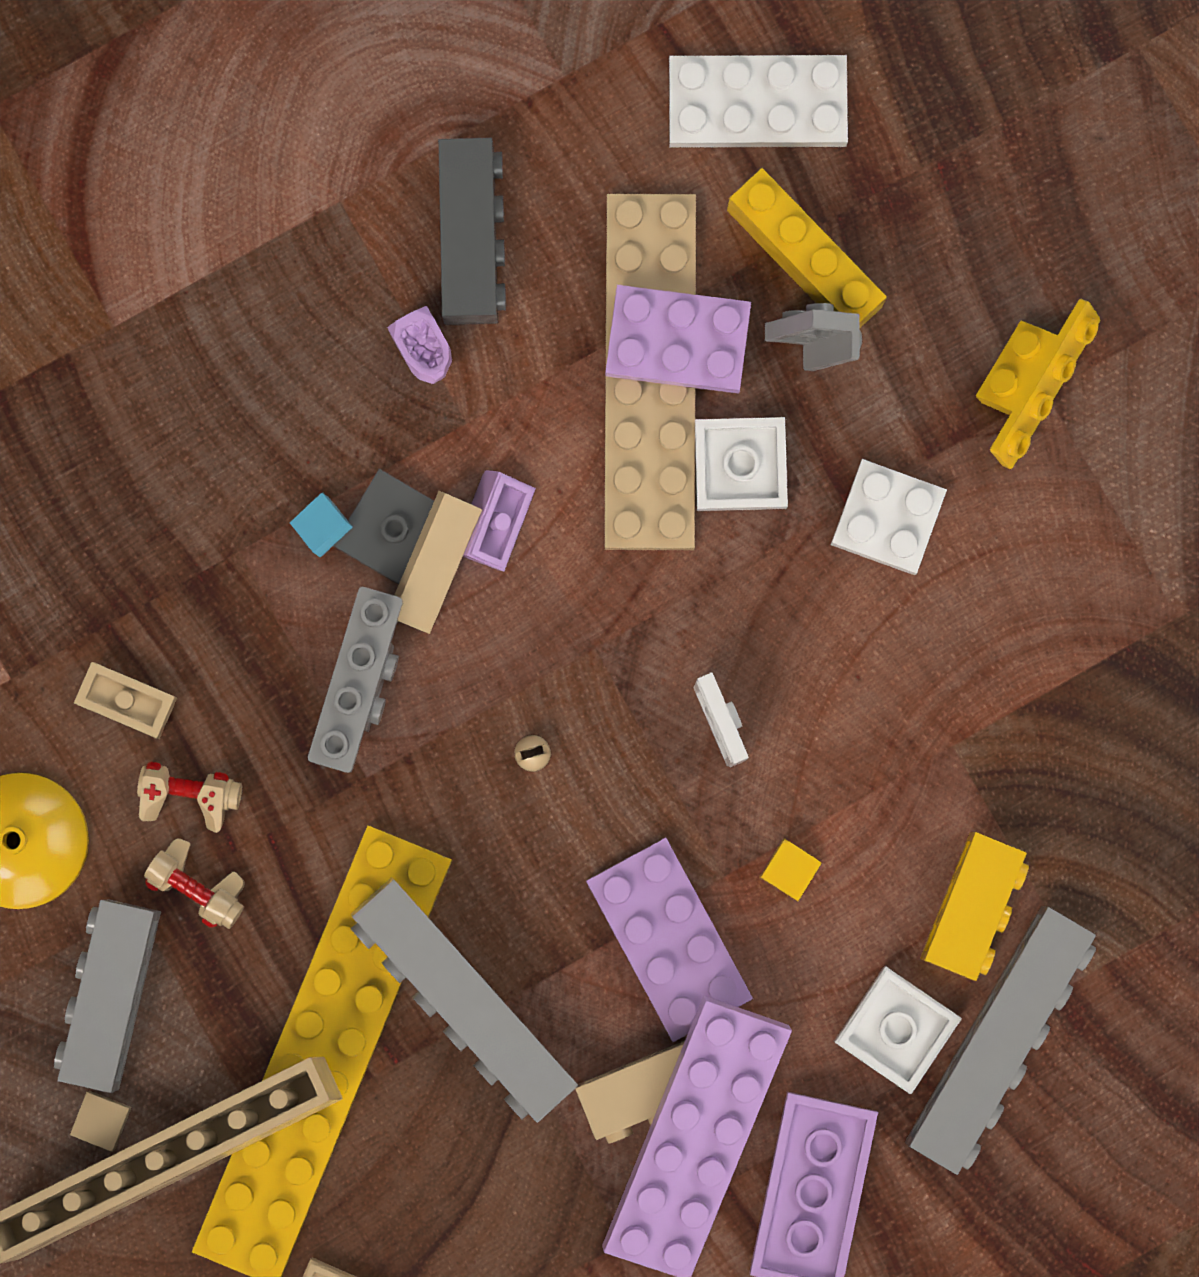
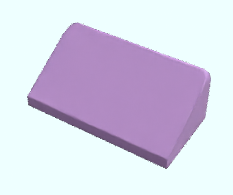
(503, 508)

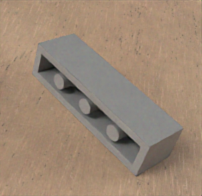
(107, 996)

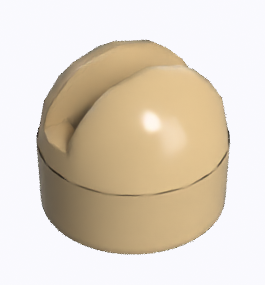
(534, 763)

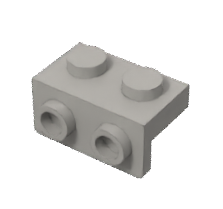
(826, 335)

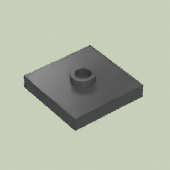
(386, 526)

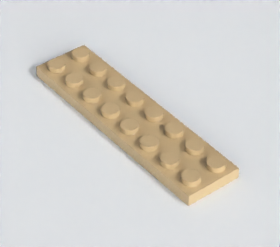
(649, 422)

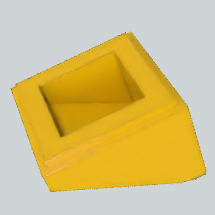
(790, 869)

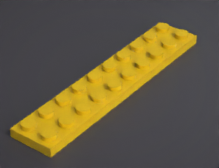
(335, 1018)

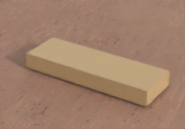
(435, 560)

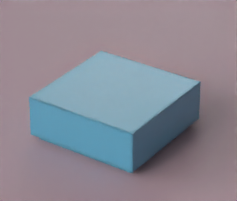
(321, 525)

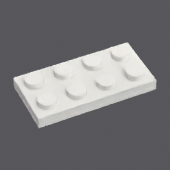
(758, 101)

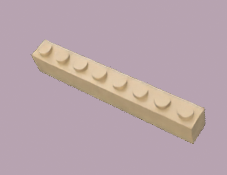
(166, 1157)

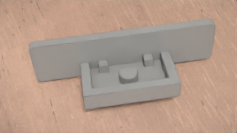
(357, 680)

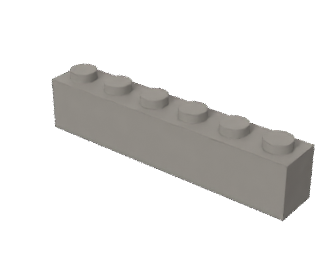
(463, 1000)
(1000, 1040)

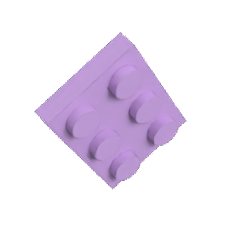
(678, 339)

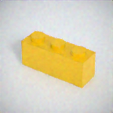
(975, 906)

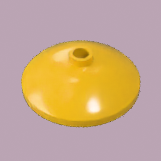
(50, 845)

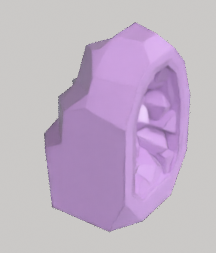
(422, 345)

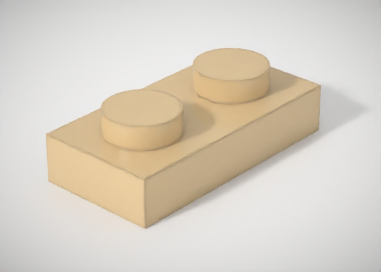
(125, 700)

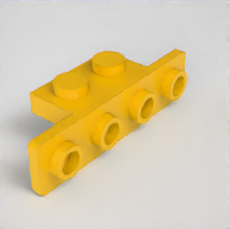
(1030, 376)

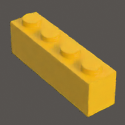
(803, 248)

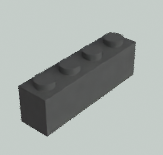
(469, 231)

